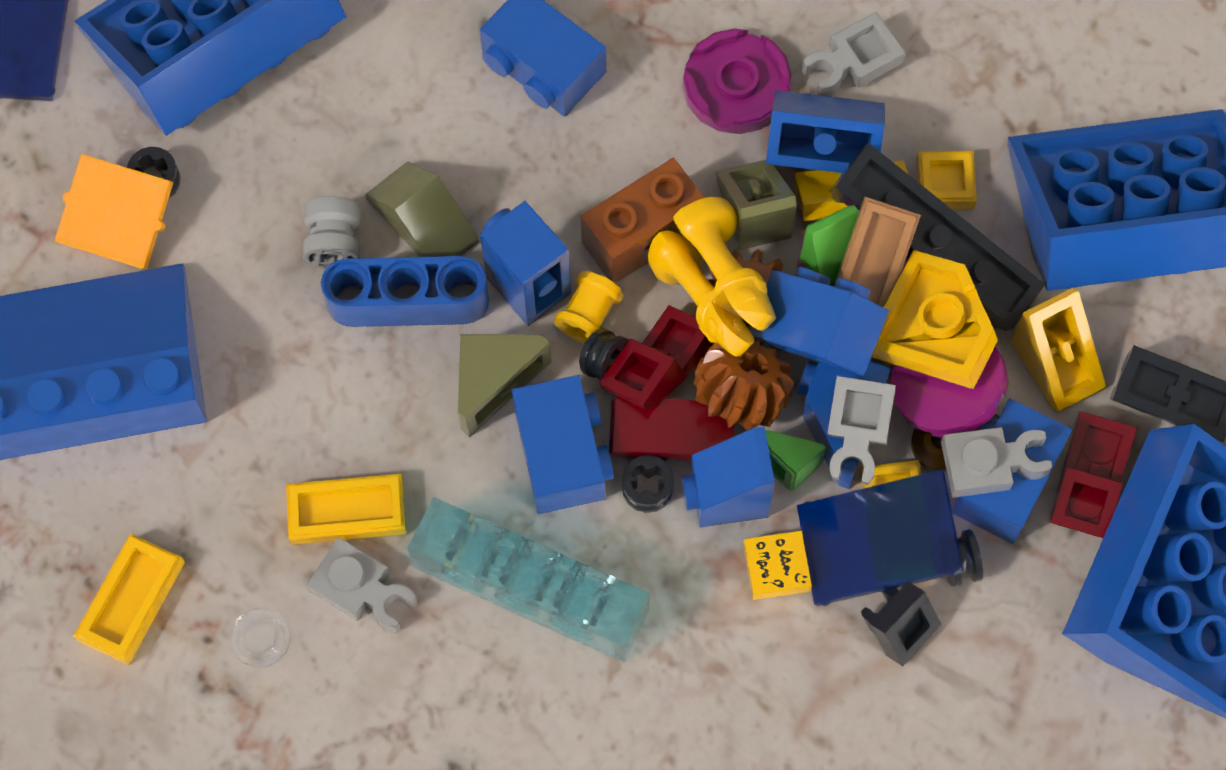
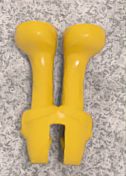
(738, 290)

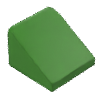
(827, 242)
(793, 458)

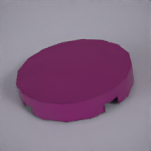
(734, 80)
(946, 406)

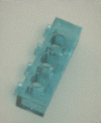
(529, 579)

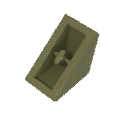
(762, 203)
(423, 212)
(491, 368)

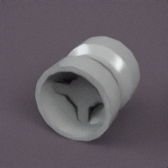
(331, 230)

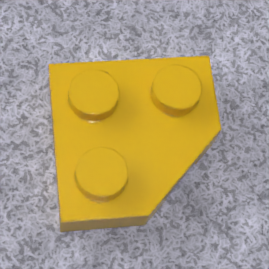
(936, 322)

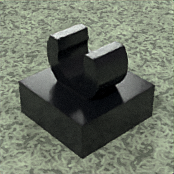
(903, 622)

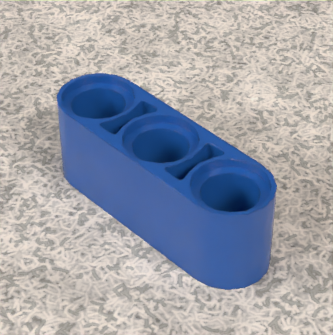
(384, 275)

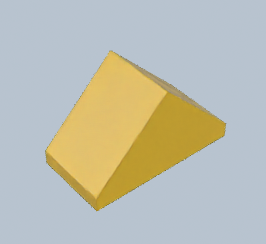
(1059, 350)

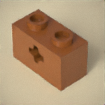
(624, 225)

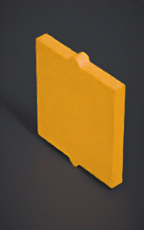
(114, 211)

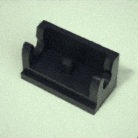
(1172, 392)

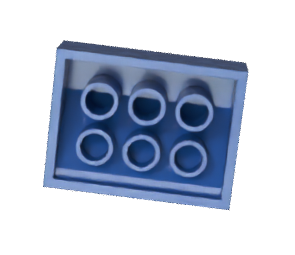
(194, 53)
(1124, 198)
(97, 361)
(1161, 572)

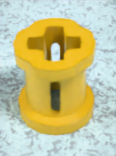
(588, 306)

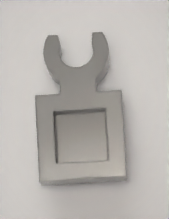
(858, 51)
(860, 417)
(984, 463)
(354, 581)

